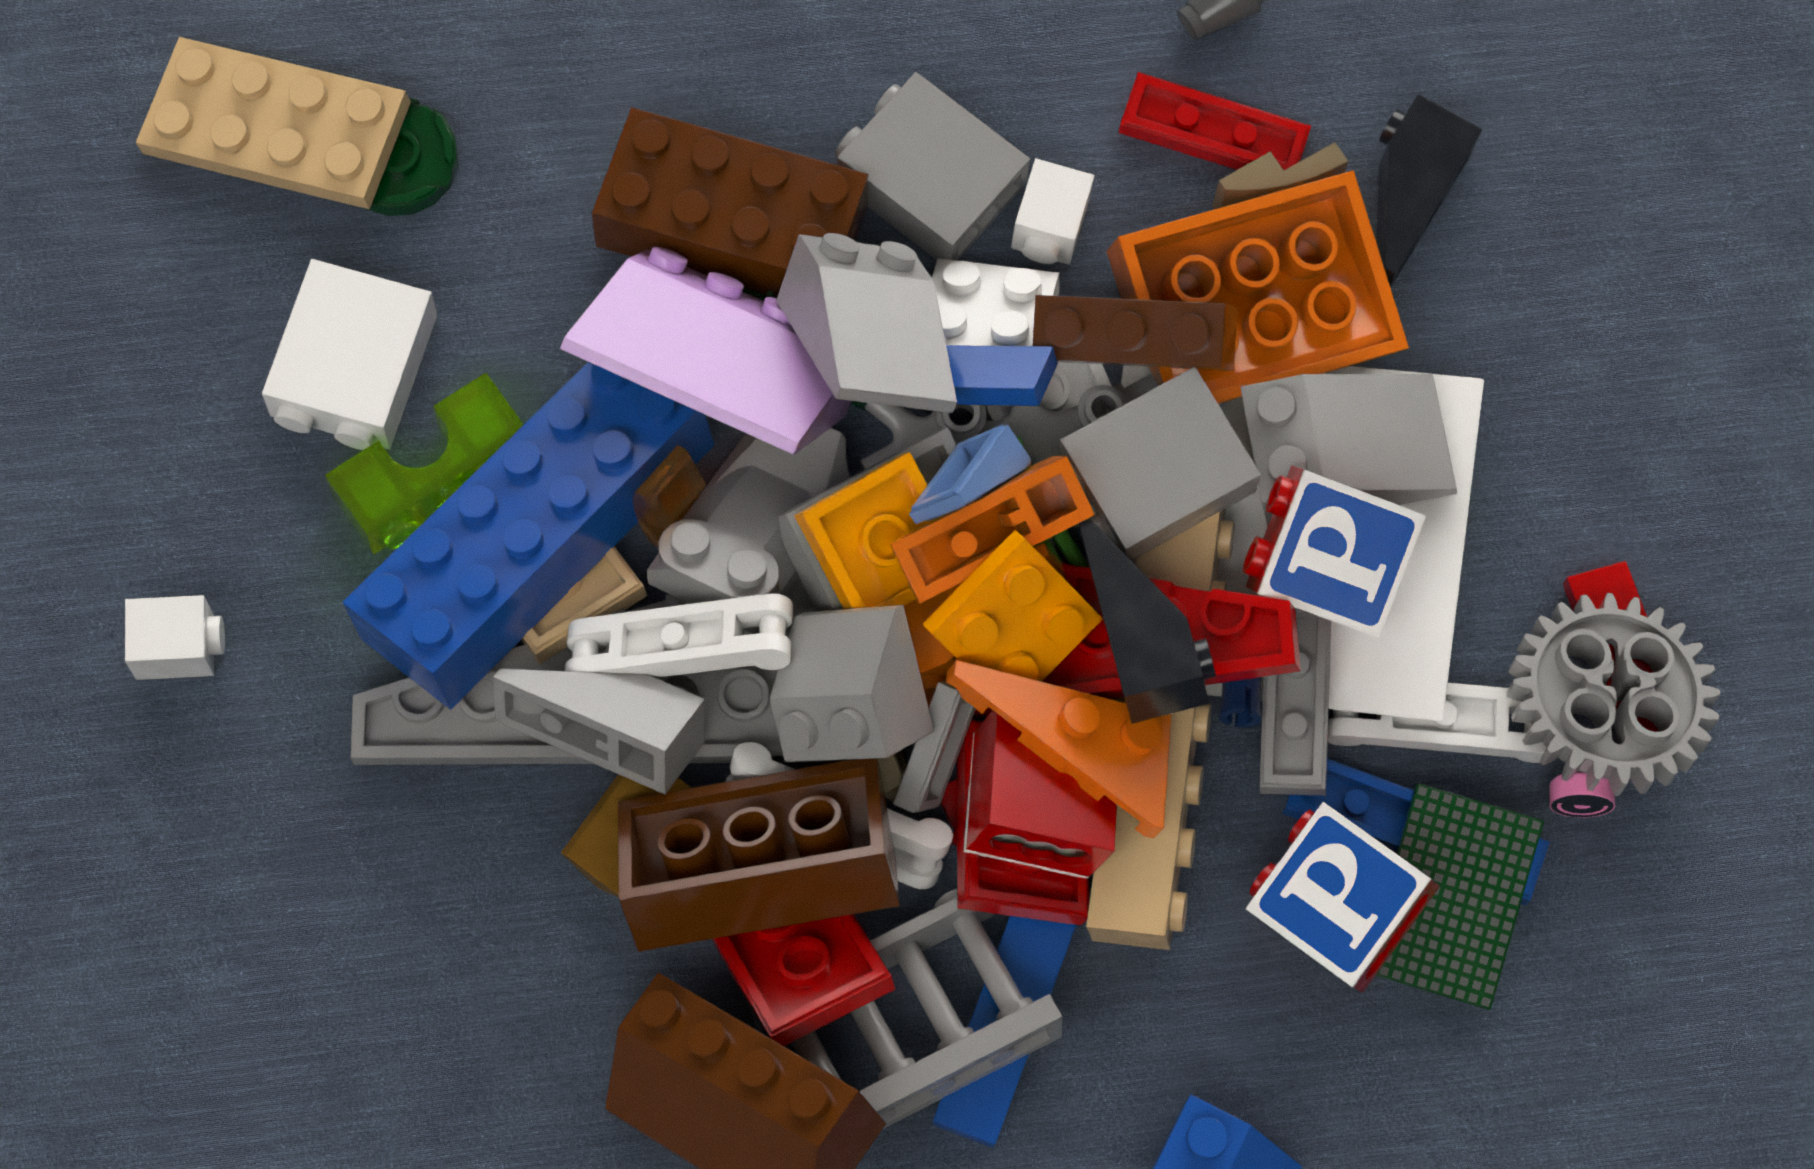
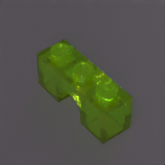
(393, 500)

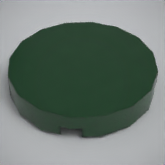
(419, 164)

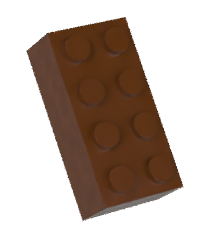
(720, 199)

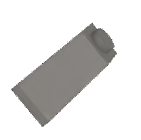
(609, 719)

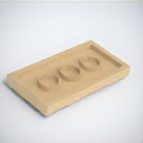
(274, 122)

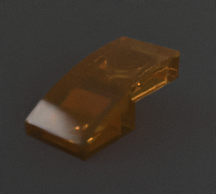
(667, 494)

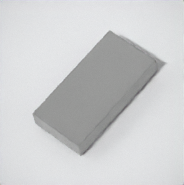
(937, 752)

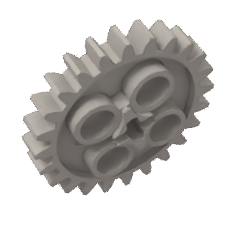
(1668, 697)

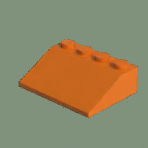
(1291, 264)

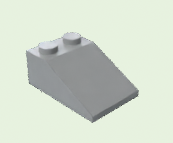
(869, 321)
(1354, 429)

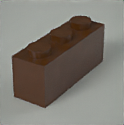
(1137, 332)

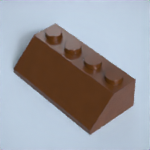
(756, 854)
(729, 1092)

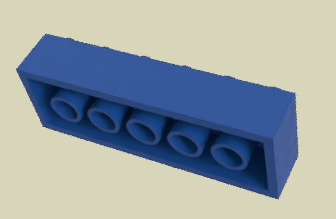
(520, 531)

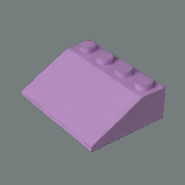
(707, 349)

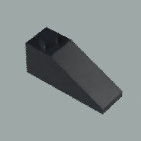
(1416, 174)
(1148, 635)

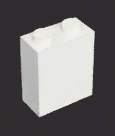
(349, 355)

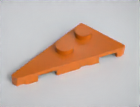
(1080, 737)

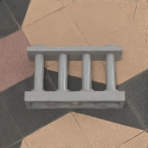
(962, 1053)

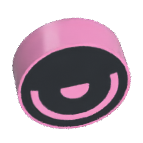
(1576, 800)

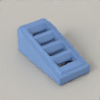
(971, 472)

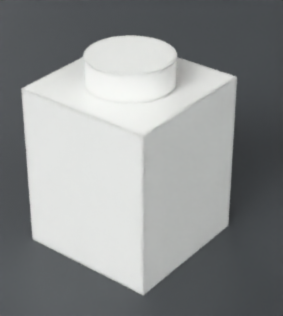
(1052, 212)
(172, 637)

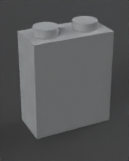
(933, 168)
(1160, 464)

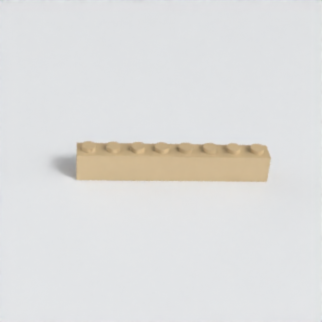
(1137, 886)

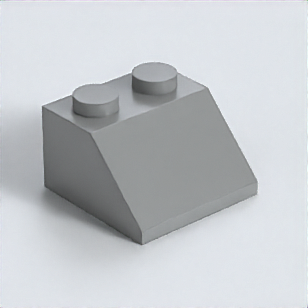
(850, 686)

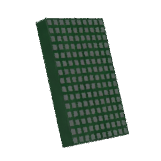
(1482, 868)

